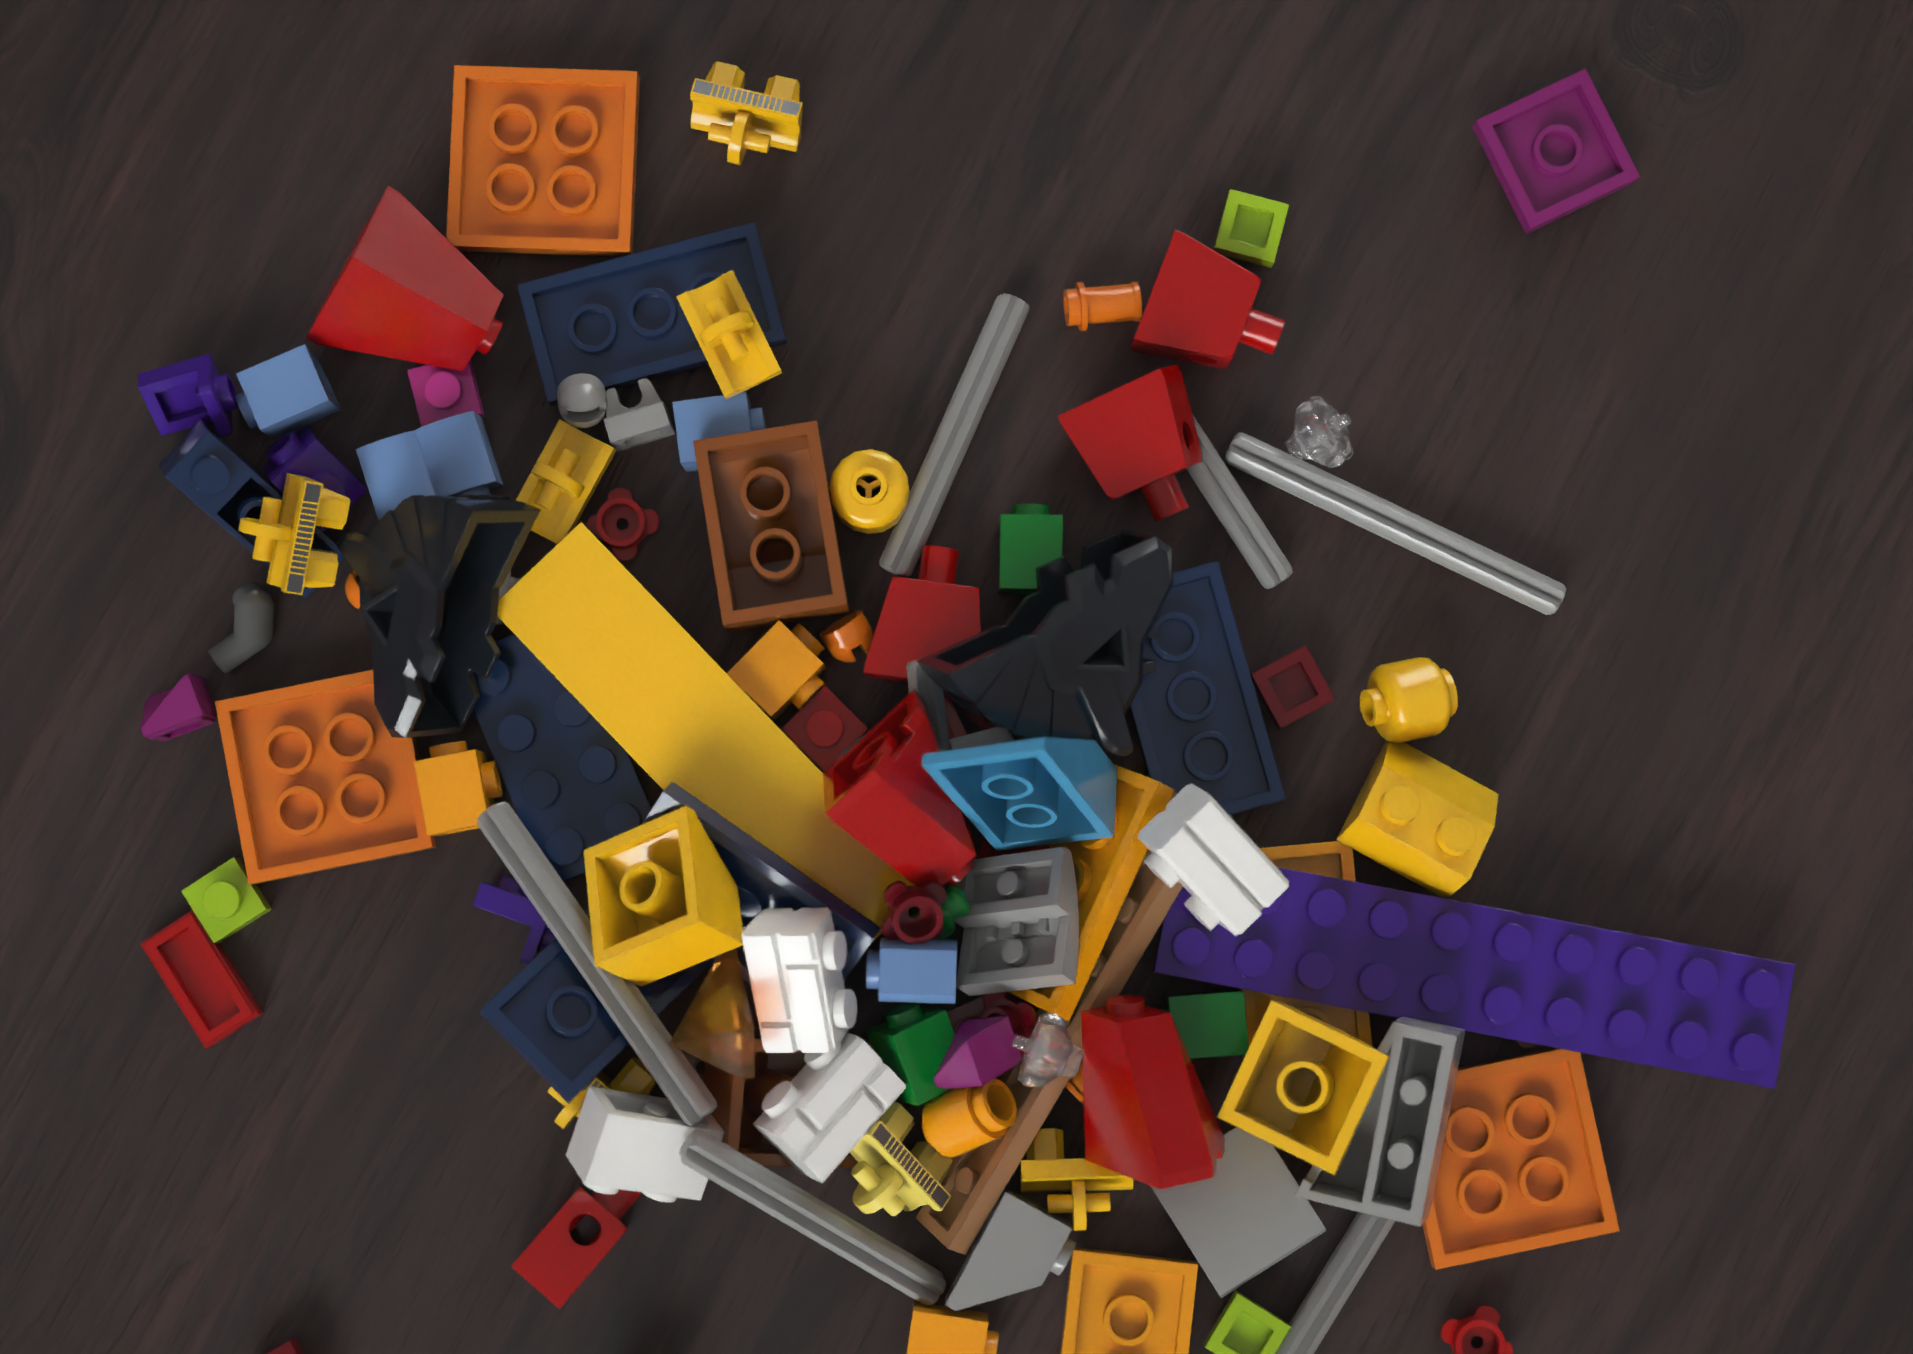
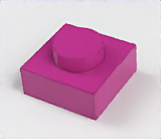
(444, 392)

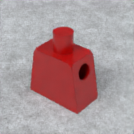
(1203, 308)
(1139, 439)
(922, 616)
(556, 1261)

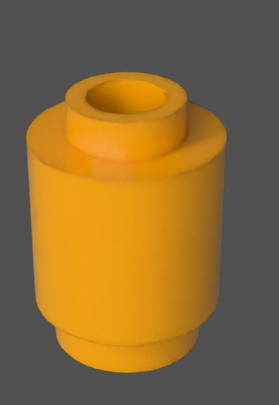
(968, 1117)

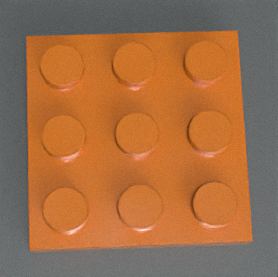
(543, 160)
(319, 779)
(1519, 1162)

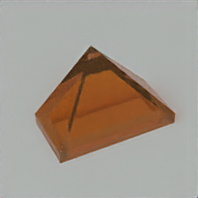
(720, 1021)

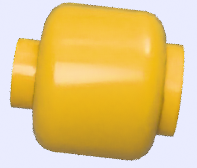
(869, 513)
(1409, 699)

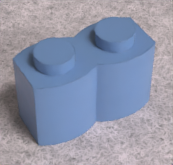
(434, 460)
(913, 971)

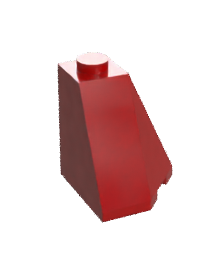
(408, 294)
(895, 805)
(1144, 1097)

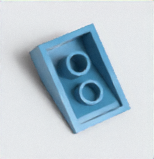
(1031, 790)

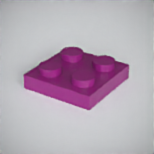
(1555, 151)

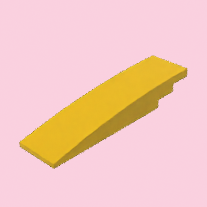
(684, 713)

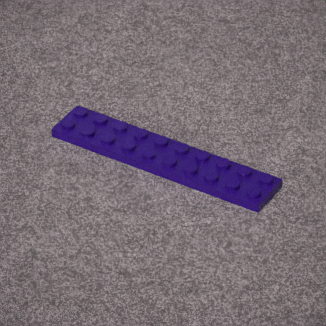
(1497, 975)

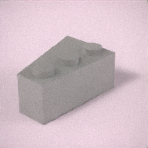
(1402, 1133)

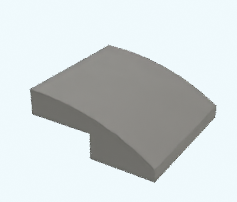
(1019, 923)
(1243, 1214)

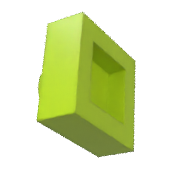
(1251, 228)
(226, 900)
(1246, 1329)

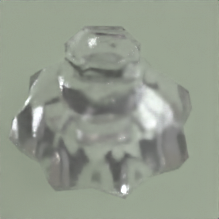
(1320, 434)
(1047, 1052)

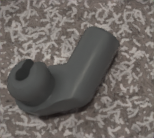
(252, 627)

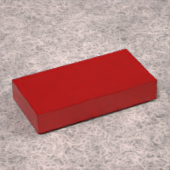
(201, 979)

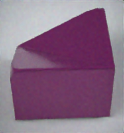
(178, 710)
(978, 1053)

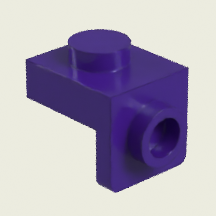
(188, 393)
(309, 457)
(511, 902)

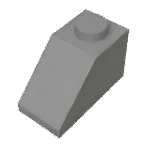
(1011, 1252)

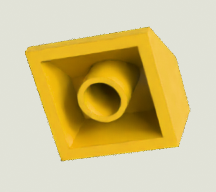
(1421, 819)
(660, 899)
(1303, 1086)

